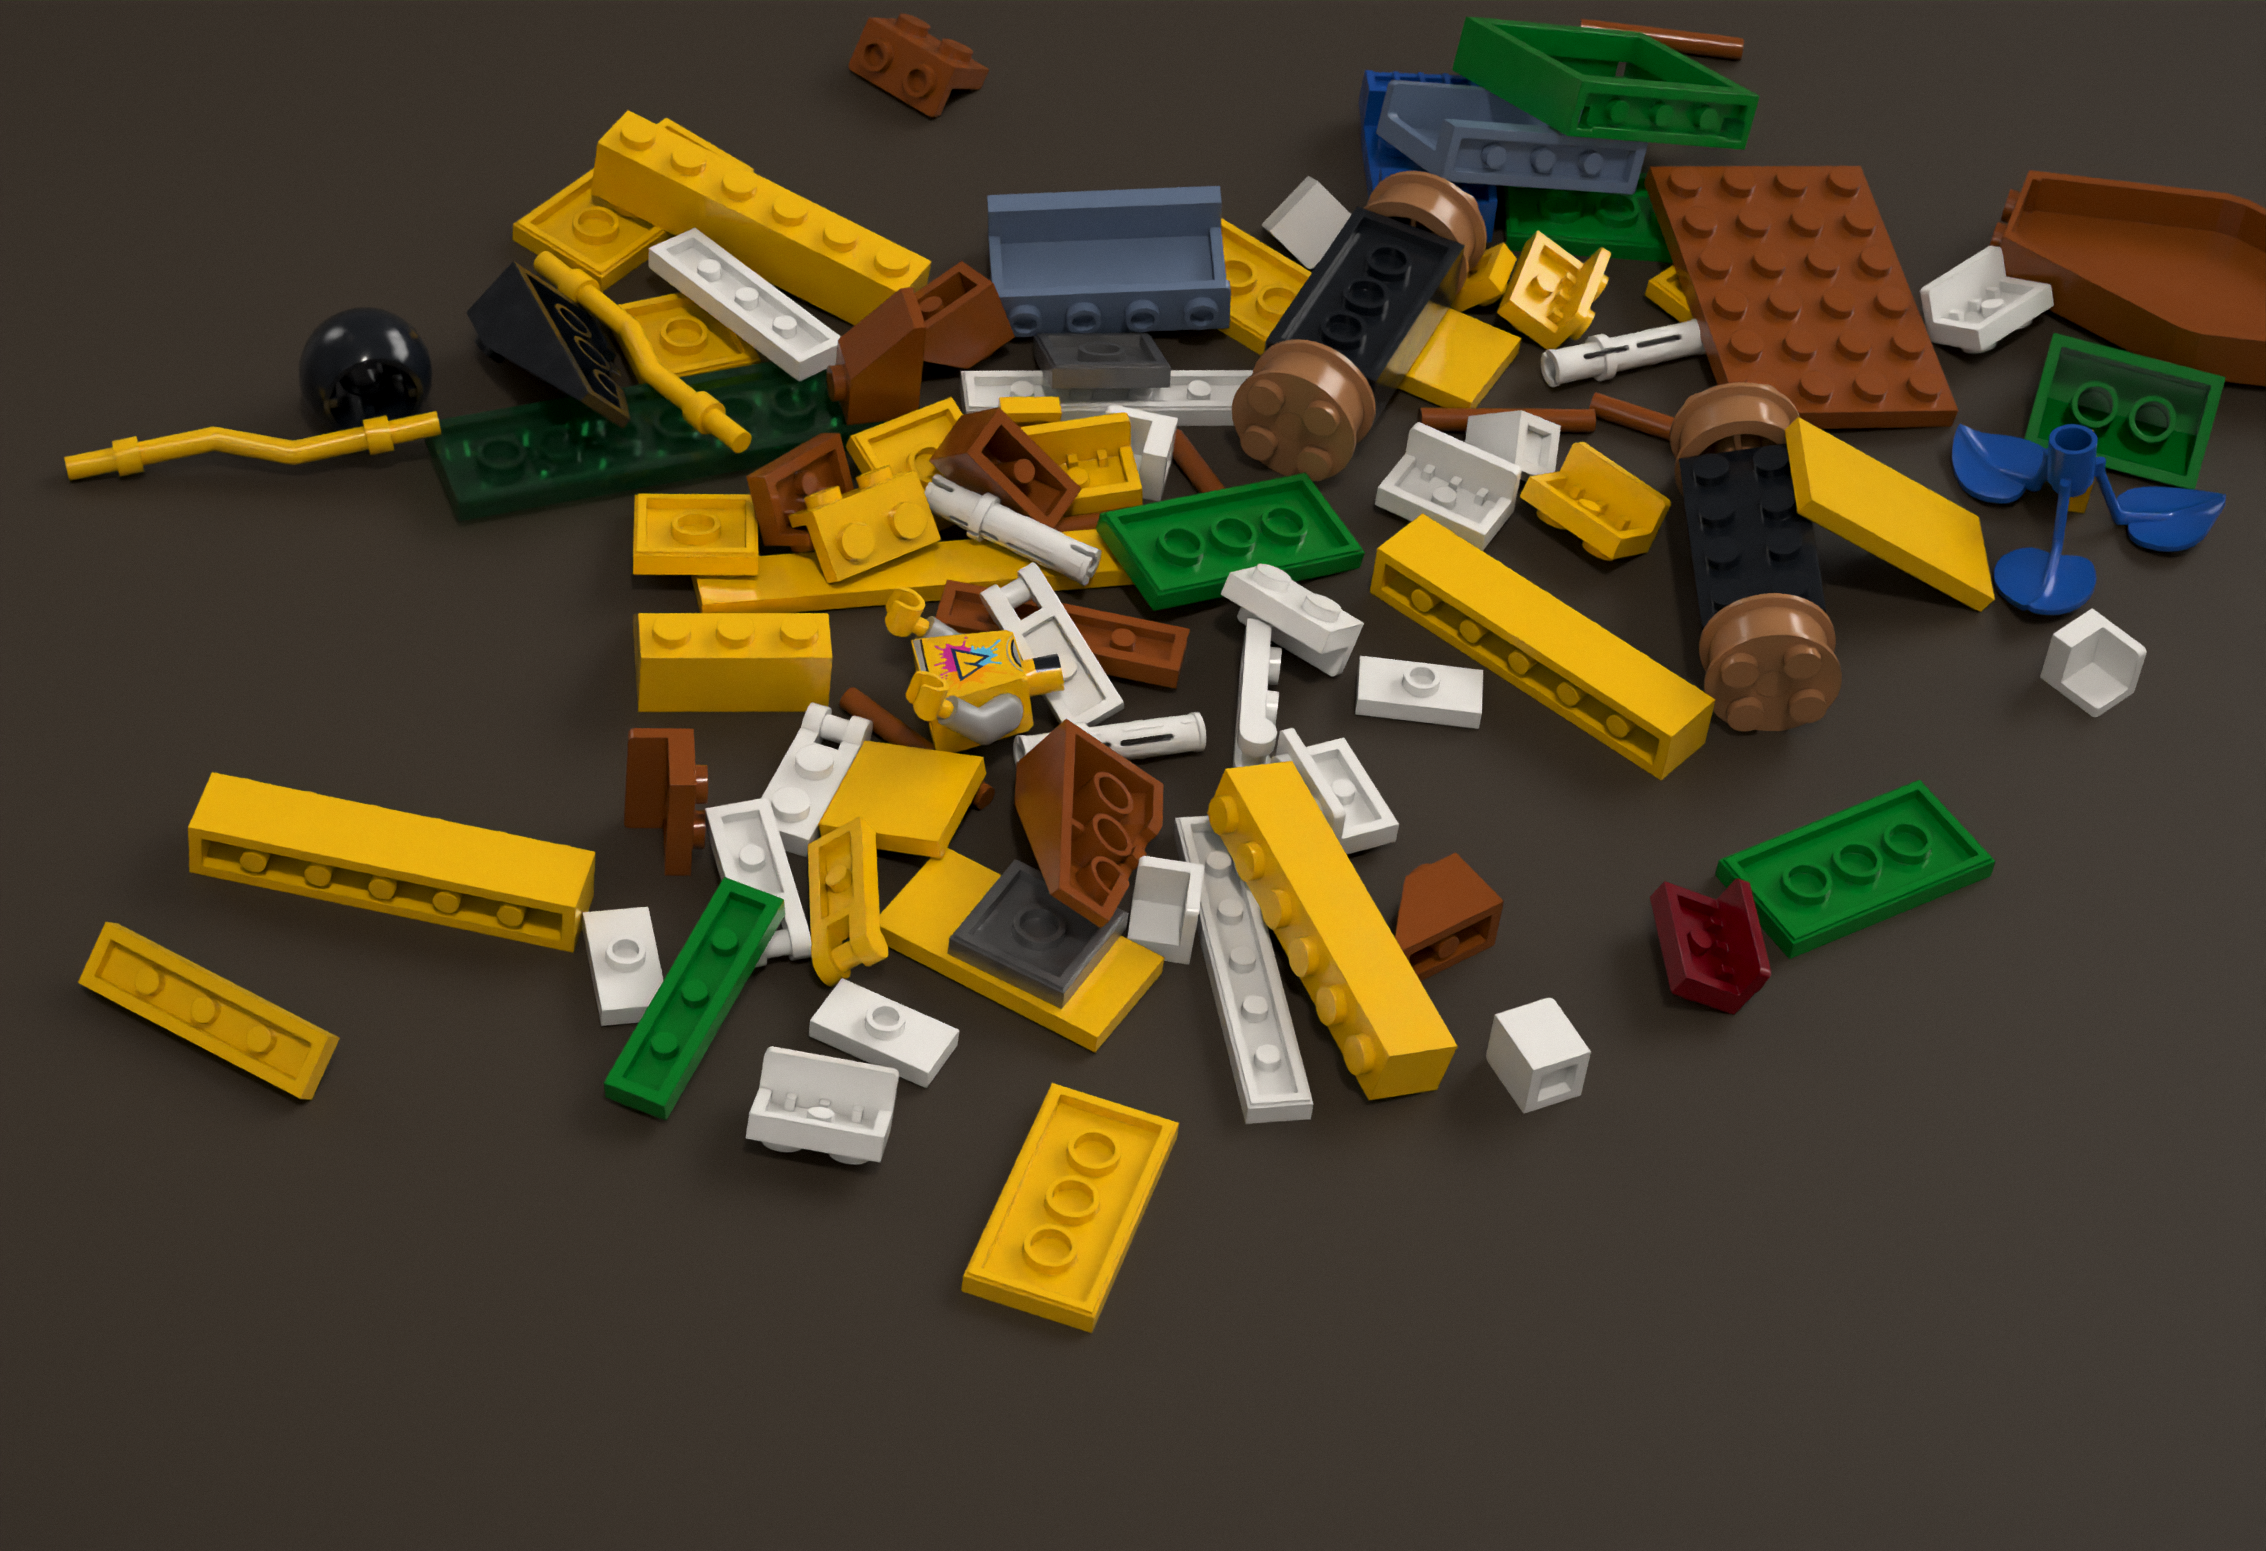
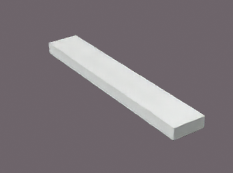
(1193, 395)
(1245, 983)

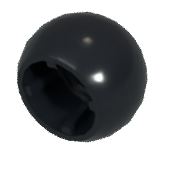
(364, 368)

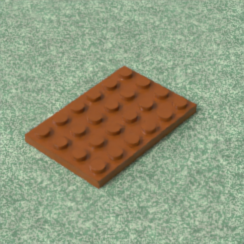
(1801, 291)

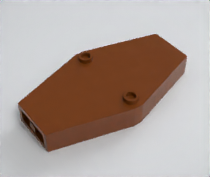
(2147, 267)

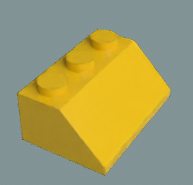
(732, 661)

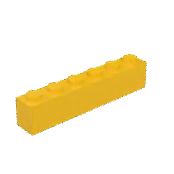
(753, 219)
(1542, 646)
(391, 861)
(1331, 930)

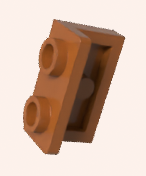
(913, 63)
(783, 483)
(663, 792)

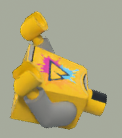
(971, 683)

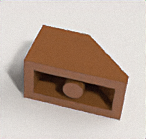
(962, 318)
(880, 362)
(997, 457)
(1445, 915)

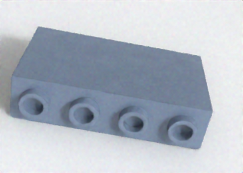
(1486, 140)
(1109, 260)

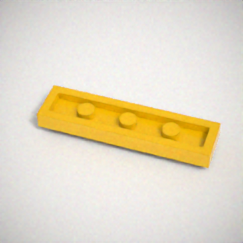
(208, 1010)

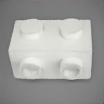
(1979, 304)
(1451, 485)
(1300, 620)
(1341, 791)
(823, 1105)

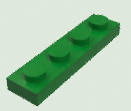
(694, 998)

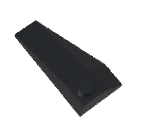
(551, 340)

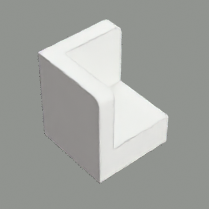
(1307, 222)
(1517, 439)
(1152, 447)
(2093, 663)
(1166, 907)
(1538, 1055)

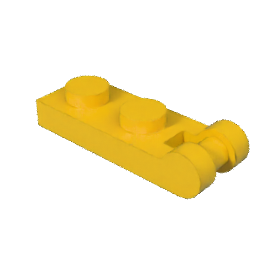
(844, 901)

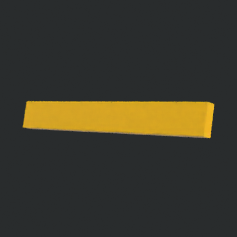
(798, 583)

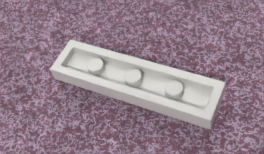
(745, 303)

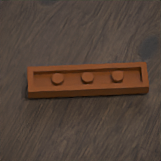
(1120, 643)

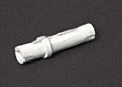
(1604, 356)
(992, 521)
(1178, 734)

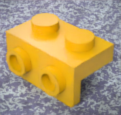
(1553, 292)
(1096, 457)
(1598, 504)
(868, 523)

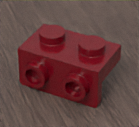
(1711, 944)

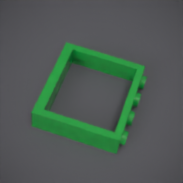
(1570, 69)

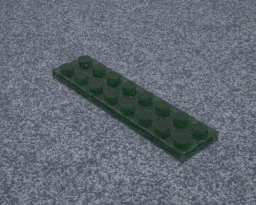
(570, 453)

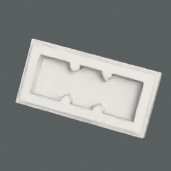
(1419, 692)
(622, 962)
(883, 1032)

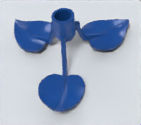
(2050, 583)

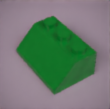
(2144, 410)

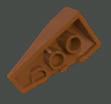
(1086, 818)

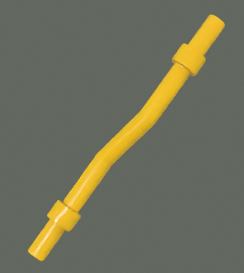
(697, 408)
(131, 456)

